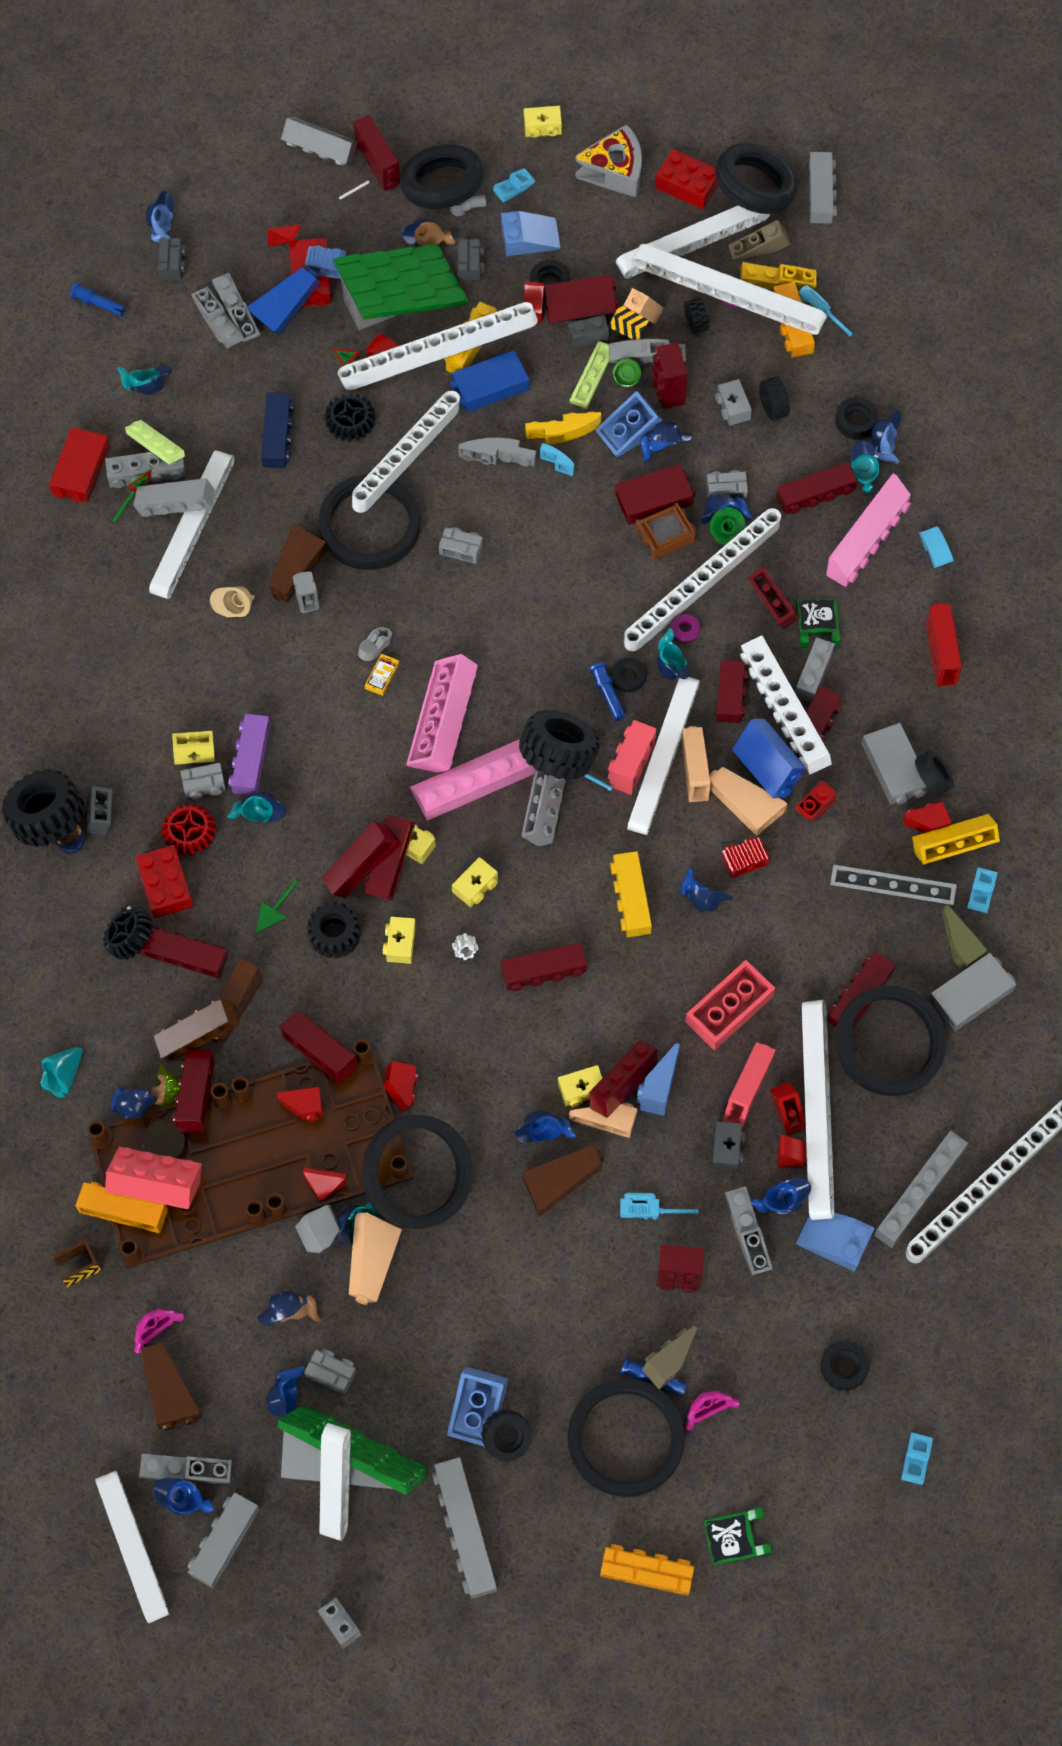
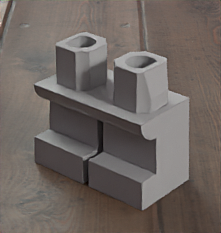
(339, 1623)

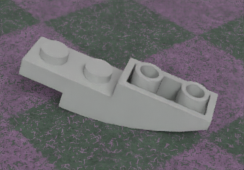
(235, 307)
(216, 317)
(638, 350)
(490, 449)
(747, 1231)
(190, 1468)

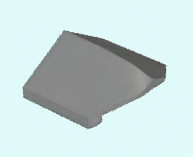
(318, 1229)

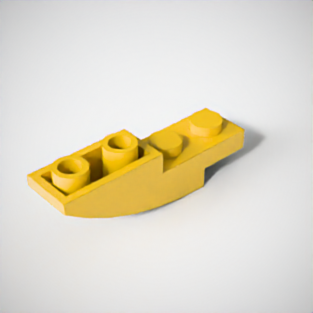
(767, 276)
(570, 428)

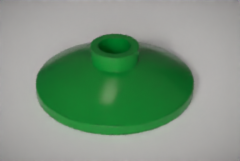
(734, 521)

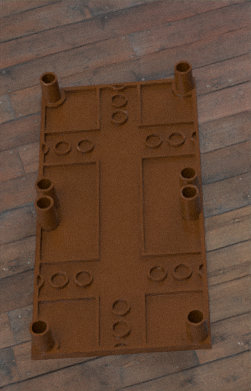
(258, 1152)

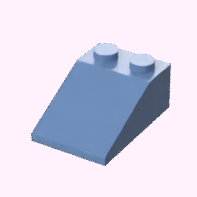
(529, 233)
(629, 424)
(655, 1091)
(836, 1239)
(476, 1399)

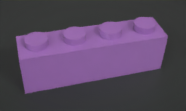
(250, 754)

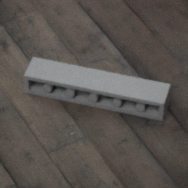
(893, 884)
(921, 1189)
(465, 1528)

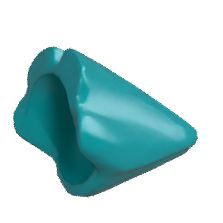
(60, 1071)

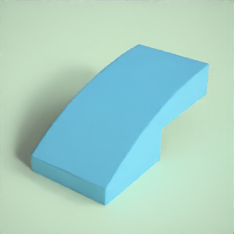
(514, 185)
(562, 462)
(936, 546)
(982, 890)
(916, 1458)

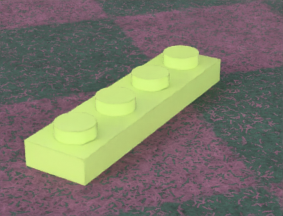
(154, 441)

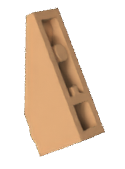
(619, 1122)

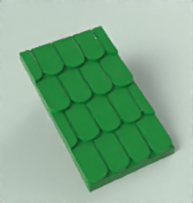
(397, 283)
(370, 1461)

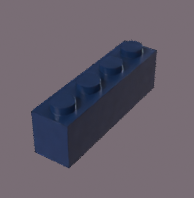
(276, 430)

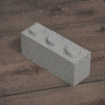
(814, 669)

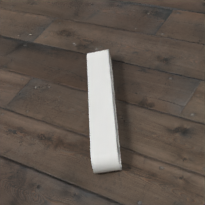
(334, 1481)
(132, 1547)

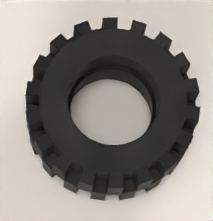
(333, 945)

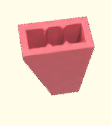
(749, 1084)

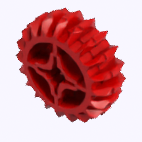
(204, 833)

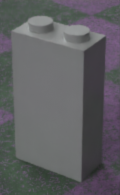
(894, 764)
(972, 991)

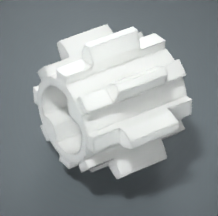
(465, 946)

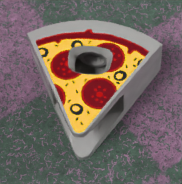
(613, 162)

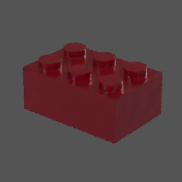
(669, 375)
(680, 1268)

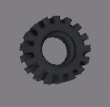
(696, 315)

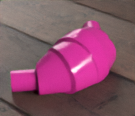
(153, 1324)
(707, 1405)

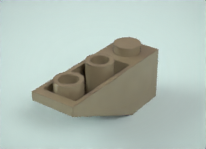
(760, 242)
(665, 1365)

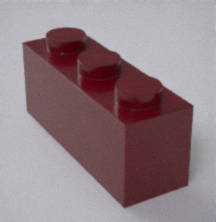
(773, 598)
(731, 691)

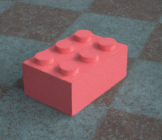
(632, 757)

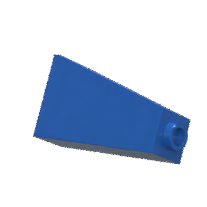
(285, 300)

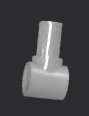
(473, 202)

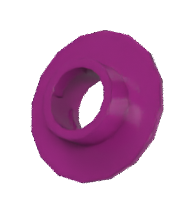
(685, 619)

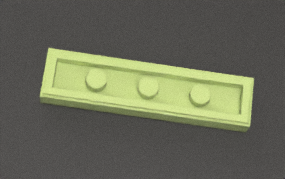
(591, 376)

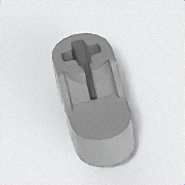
(374, 644)

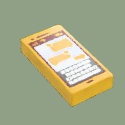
(382, 674)

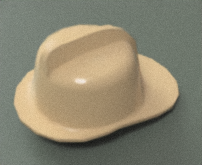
(231, 601)

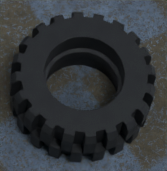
(559, 744)
(33, 793)

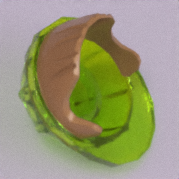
(166, 1087)

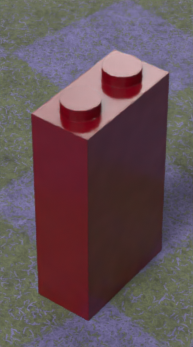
(376, 153)
(580, 299)
(654, 493)

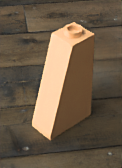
(643, 306)
(695, 764)
(746, 800)
(371, 1256)

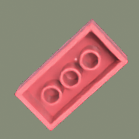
(730, 1005)
(153, 1177)

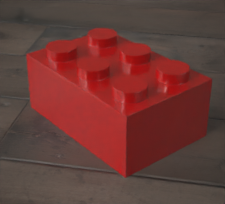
(687, 179)
(164, 881)

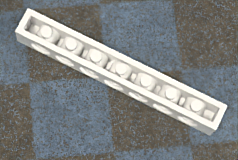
(758, 650)

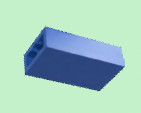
(490, 381)
(769, 758)

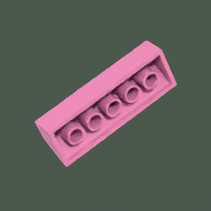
(869, 531)
(442, 714)
(471, 780)

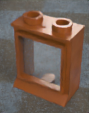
(666, 531)

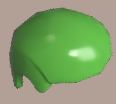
(626, 372)

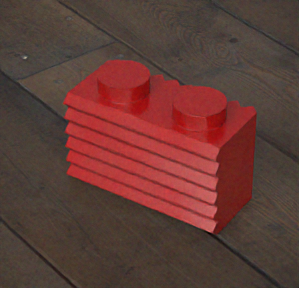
(745, 857)

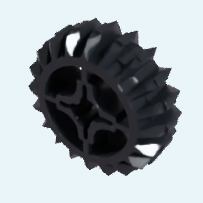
(358, 409)
(128, 932)

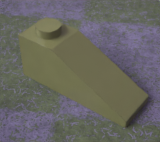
(963, 943)

